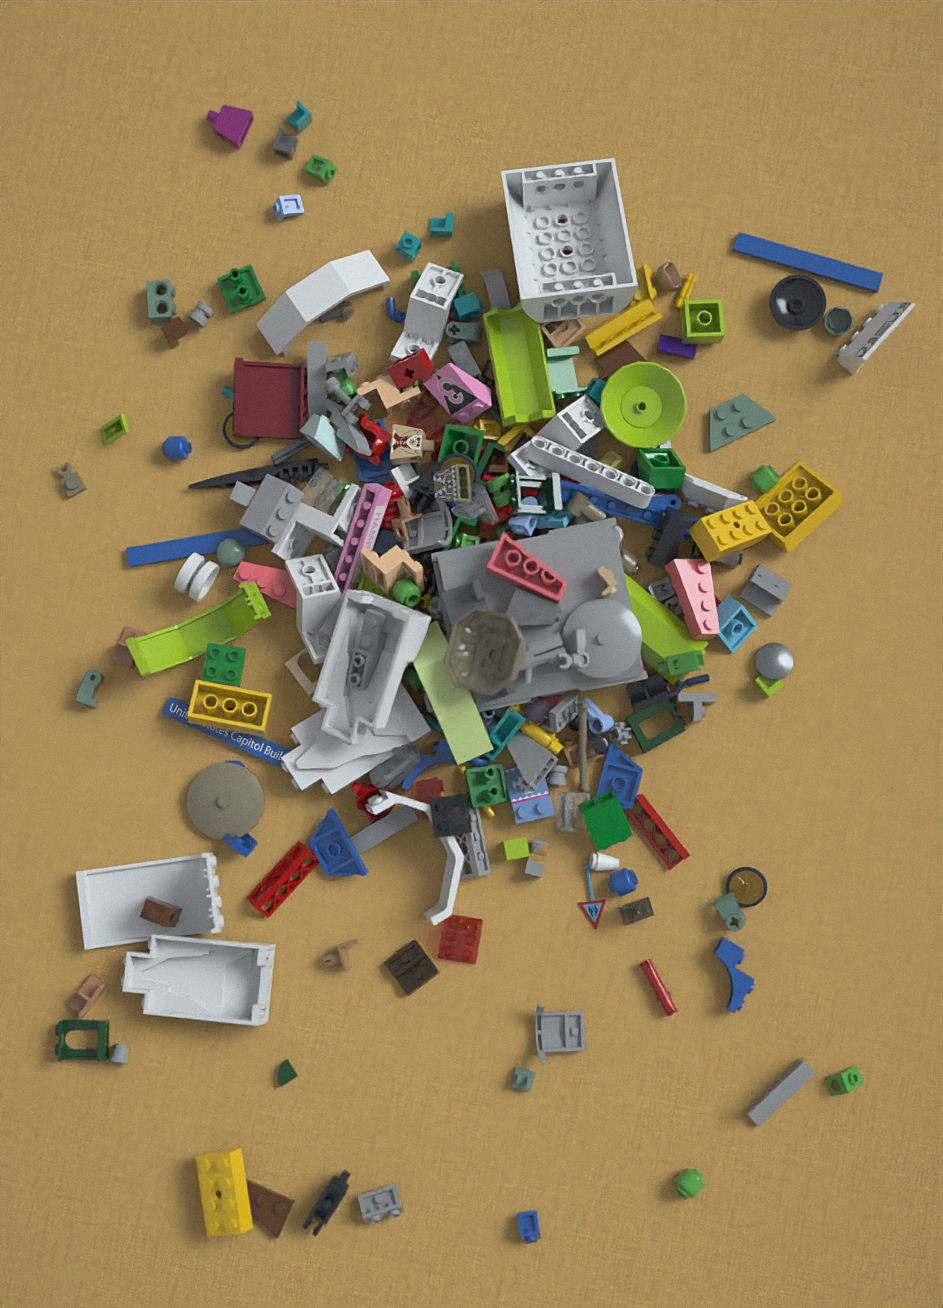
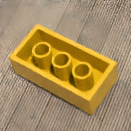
(729, 530)
(211, 705)
(224, 1192)

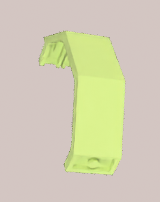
(451, 703)

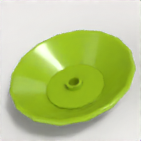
(655, 389)

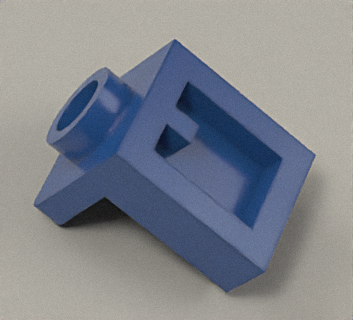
(243, 846)
(529, 1226)

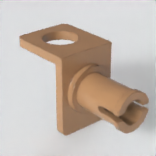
(405, 516)
(340, 956)

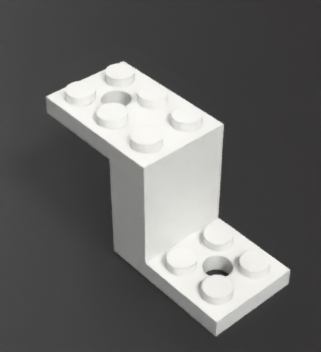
(428, 311)
(568, 429)
(308, 522)
(315, 600)

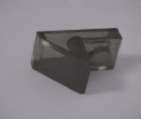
(636, 911)

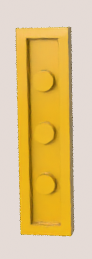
(621, 326)

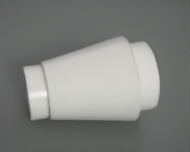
(603, 862)

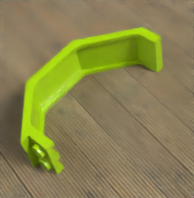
(190, 638)

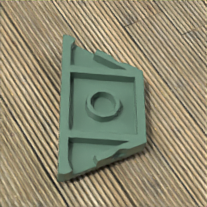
(736, 420)

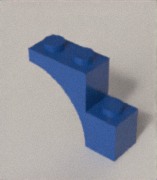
(443, 755)
(741, 983)

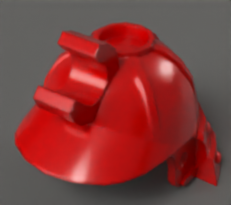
(363, 794)

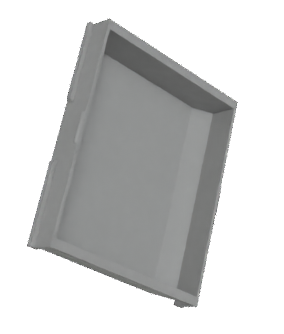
(574, 556)

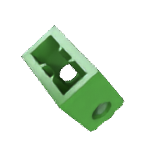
(689, 661)

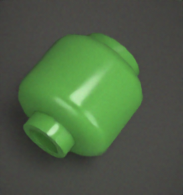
(764, 478)
(406, 592)
(689, 1183)

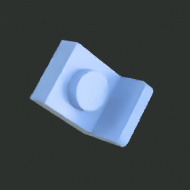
(288, 206)

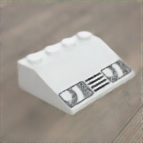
(873, 334)

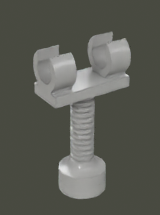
(333, 386)

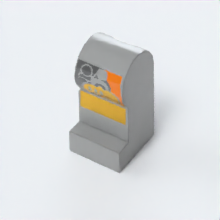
(537, 858)

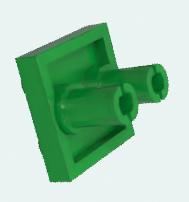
(241, 288)
(223, 664)
(486, 786)

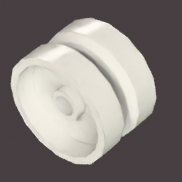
(196, 577)

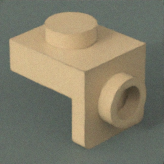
(607, 575)

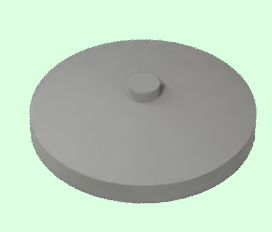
(610, 635)

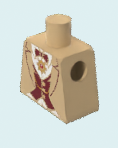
(409, 445)

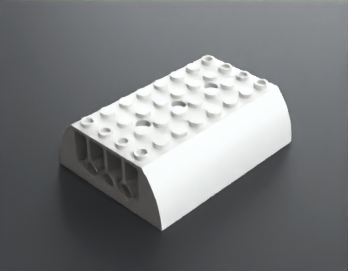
(600, 270)

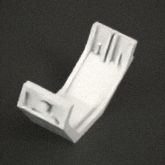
(318, 295)
(454, 861)

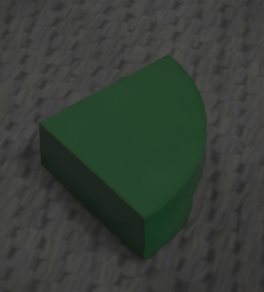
(286, 1073)

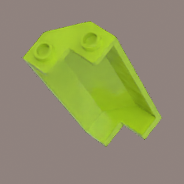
(519, 366)
(661, 630)

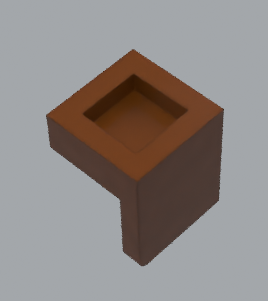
(174, 331)
(501, 466)

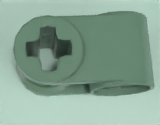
(468, 332)
(729, 909)

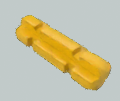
(686, 289)

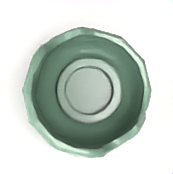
(838, 321)
(230, 552)

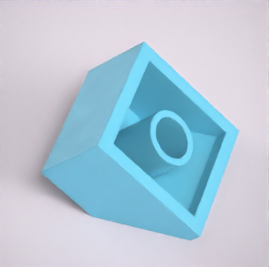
(734, 624)

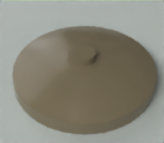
(225, 800)

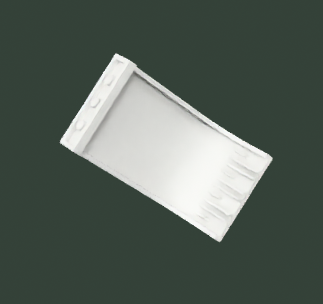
(116, 895)

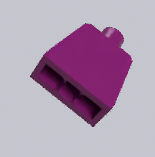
(231, 124)

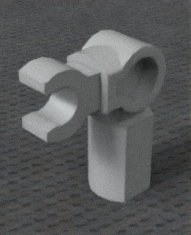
(579, 658)

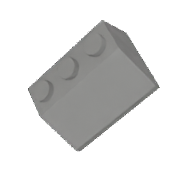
(271, 508)

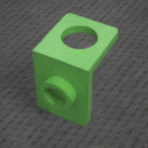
(847, 1080)

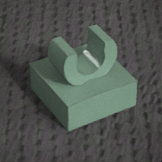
(522, 1079)

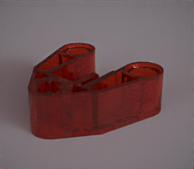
(422, 410)

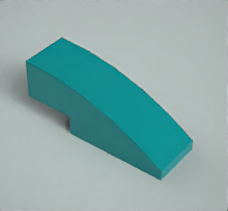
(504, 732)

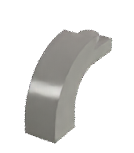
(496, 288)

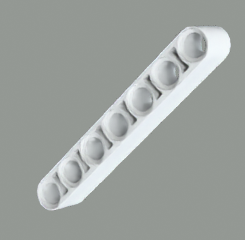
(590, 472)

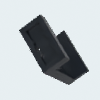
(453, 808)

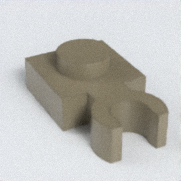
(72, 482)

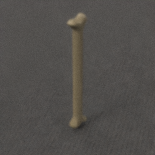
(582, 709)

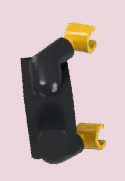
(430, 583)

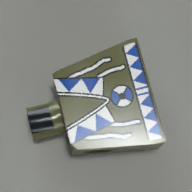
(452, 484)

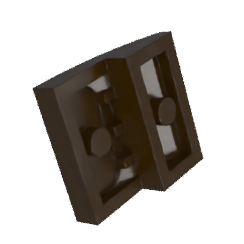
(411, 967)

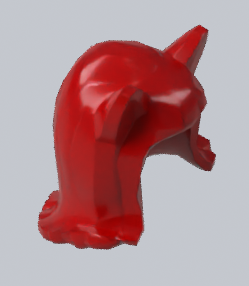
(376, 438)

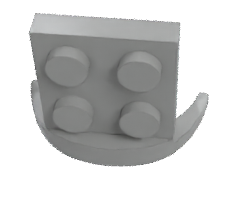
(429, 531)
(558, 1031)

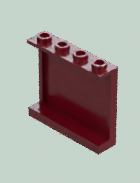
(268, 399)

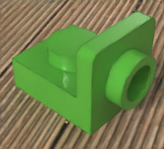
(321, 168)

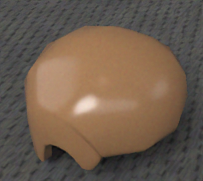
(668, 277)

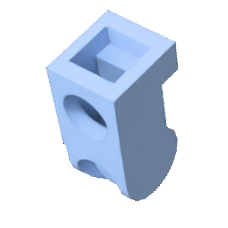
(525, 523)

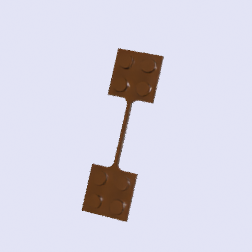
(610, 362)

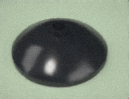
(800, 291)

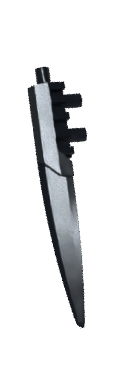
(285, 471)

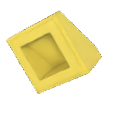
(613, 460)

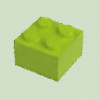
(702, 321)

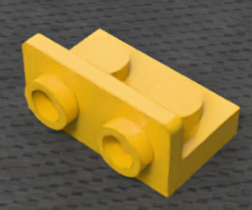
(644, 287)

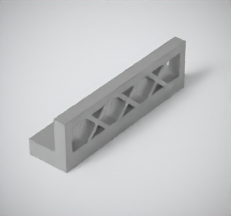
(477, 851)
(780, 1092)

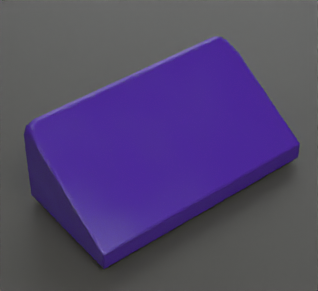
(674, 347)

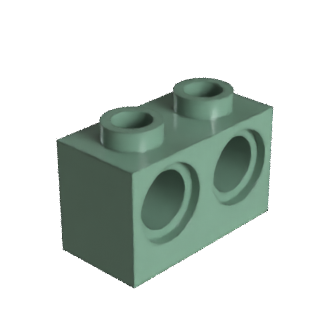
(156, 302)

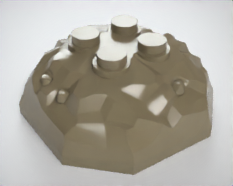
(484, 651)

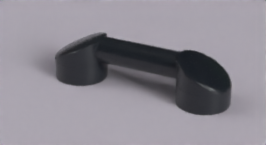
(599, 743)

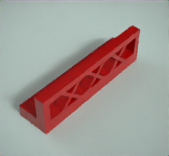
(663, 828)
(280, 877)

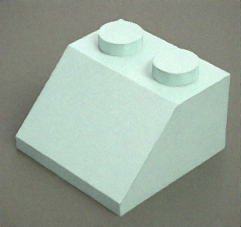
(324, 436)

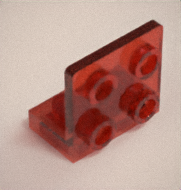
(429, 789)
(460, 939)

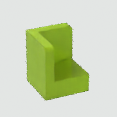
(767, 686)
(516, 848)

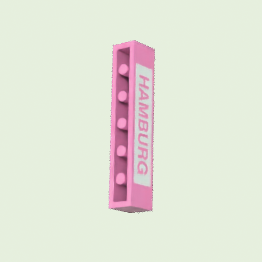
(361, 534)

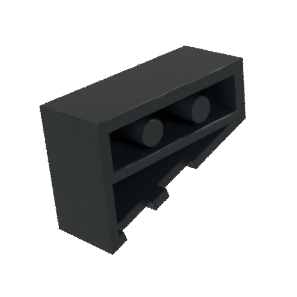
(668, 537)

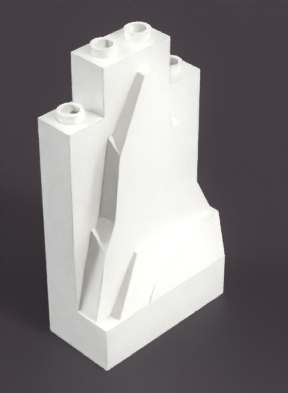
(352, 710)
(341, 764)
(202, 978)

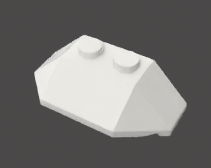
(707, 495)

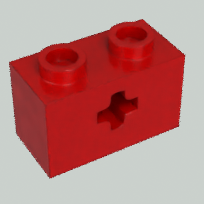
(410, 369)

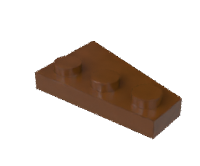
(268, 1207)

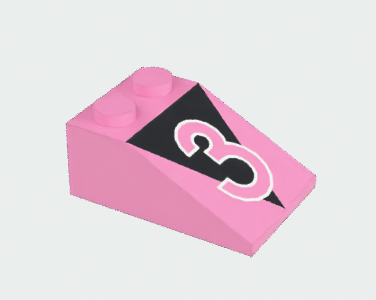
(459, 393)

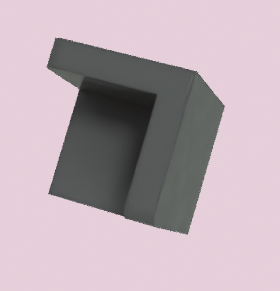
(285, 144)

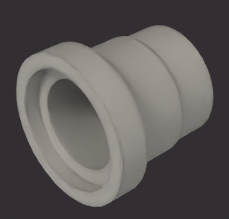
(120, 1053)

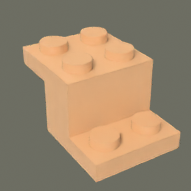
(562, 332)
(389, 395)
(391, 568)

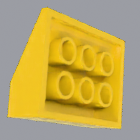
(797, 505)

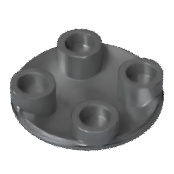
(774, 661)

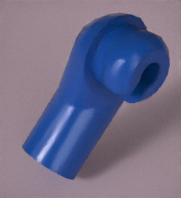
(394, 313)
(479, 762)

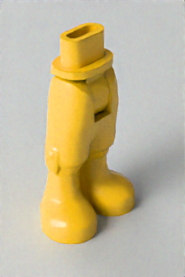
(538, 734)

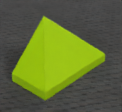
(115, 429)

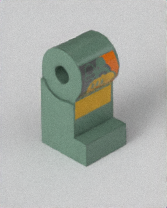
(91, 682)

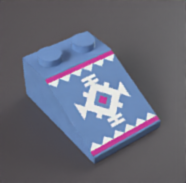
(525, 801)

